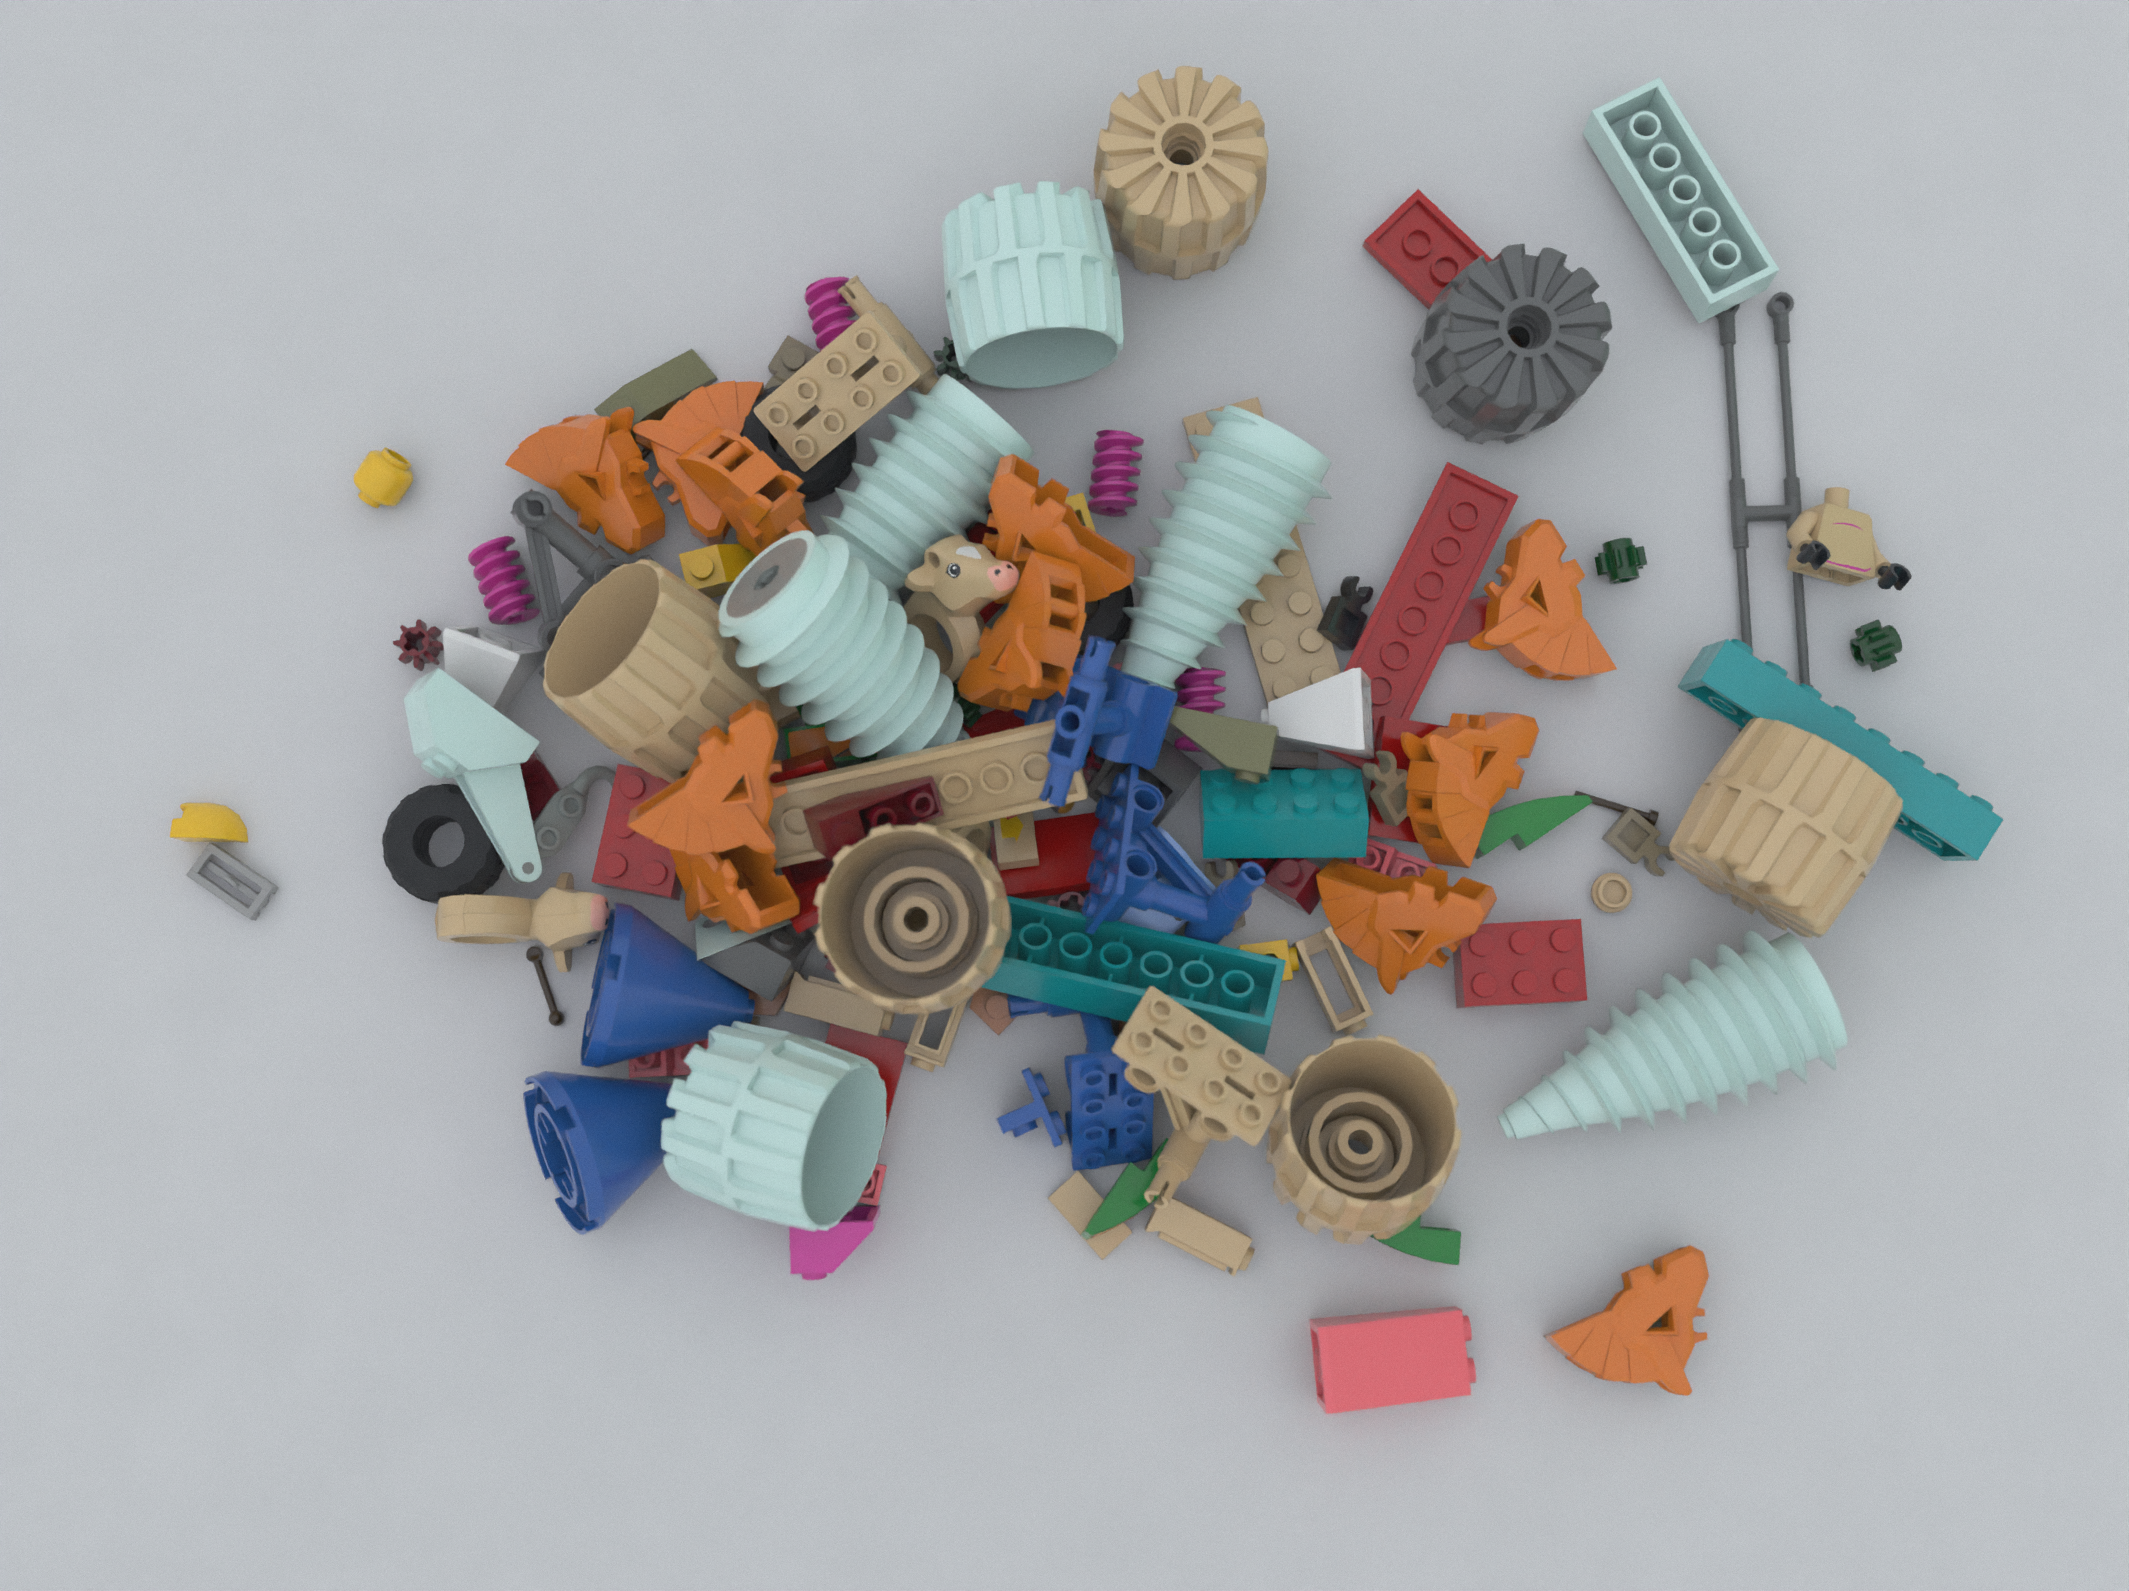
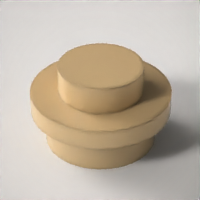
(1611, 892)

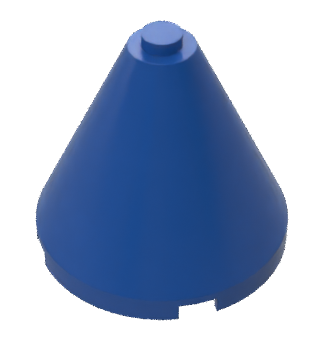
(653, 993)
(595, 1139)

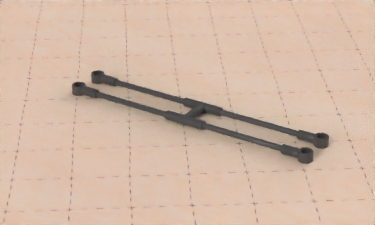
(1740, 512)

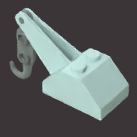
(483, 751)

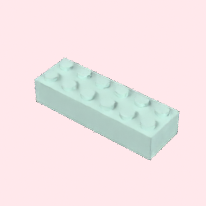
(1679, 200)

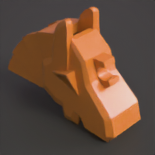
(685, 424)
(597, 475)
(755, 517)
(1041, 521)
(1538, 610)
(1032, 642)
(1460, 776)
(707, 806)
(735, 888)
(1401, 919)
(1619, 1341)

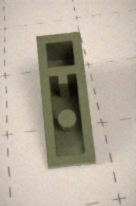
(659, 389)
(1233, 743)

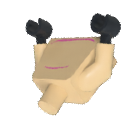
(1840, 545)

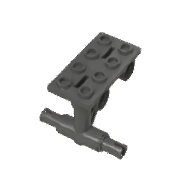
(546, 527)

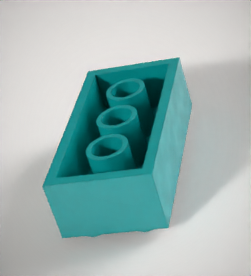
(1284, 817)

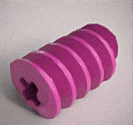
(828, 309)
(1113, 473)
(500, 582)
(1198, 696)

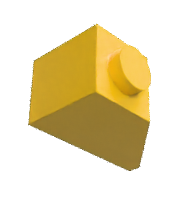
(715, 567)

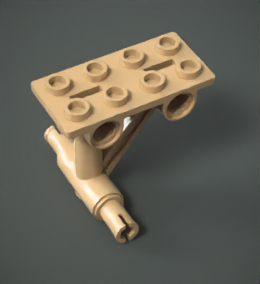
(846, 381)
(1206, 1082)

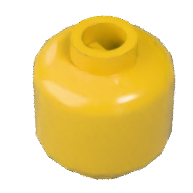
(383, 478)

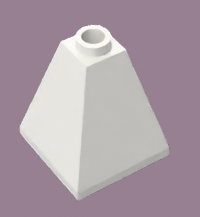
(489, 662)
(1327, 715)

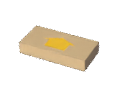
(1016, 842)

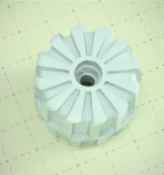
(1032, 286)
(775, 1126)

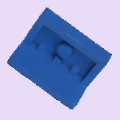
(1023, 1119)

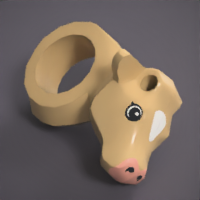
(953, 589)
(558, 919)

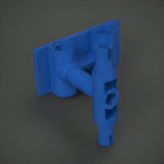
(1103, 710)
(1131, 852)
(1108, 1115)

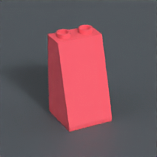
(1391, 1358)

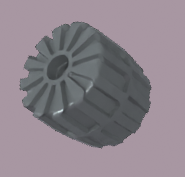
(1485, 381)

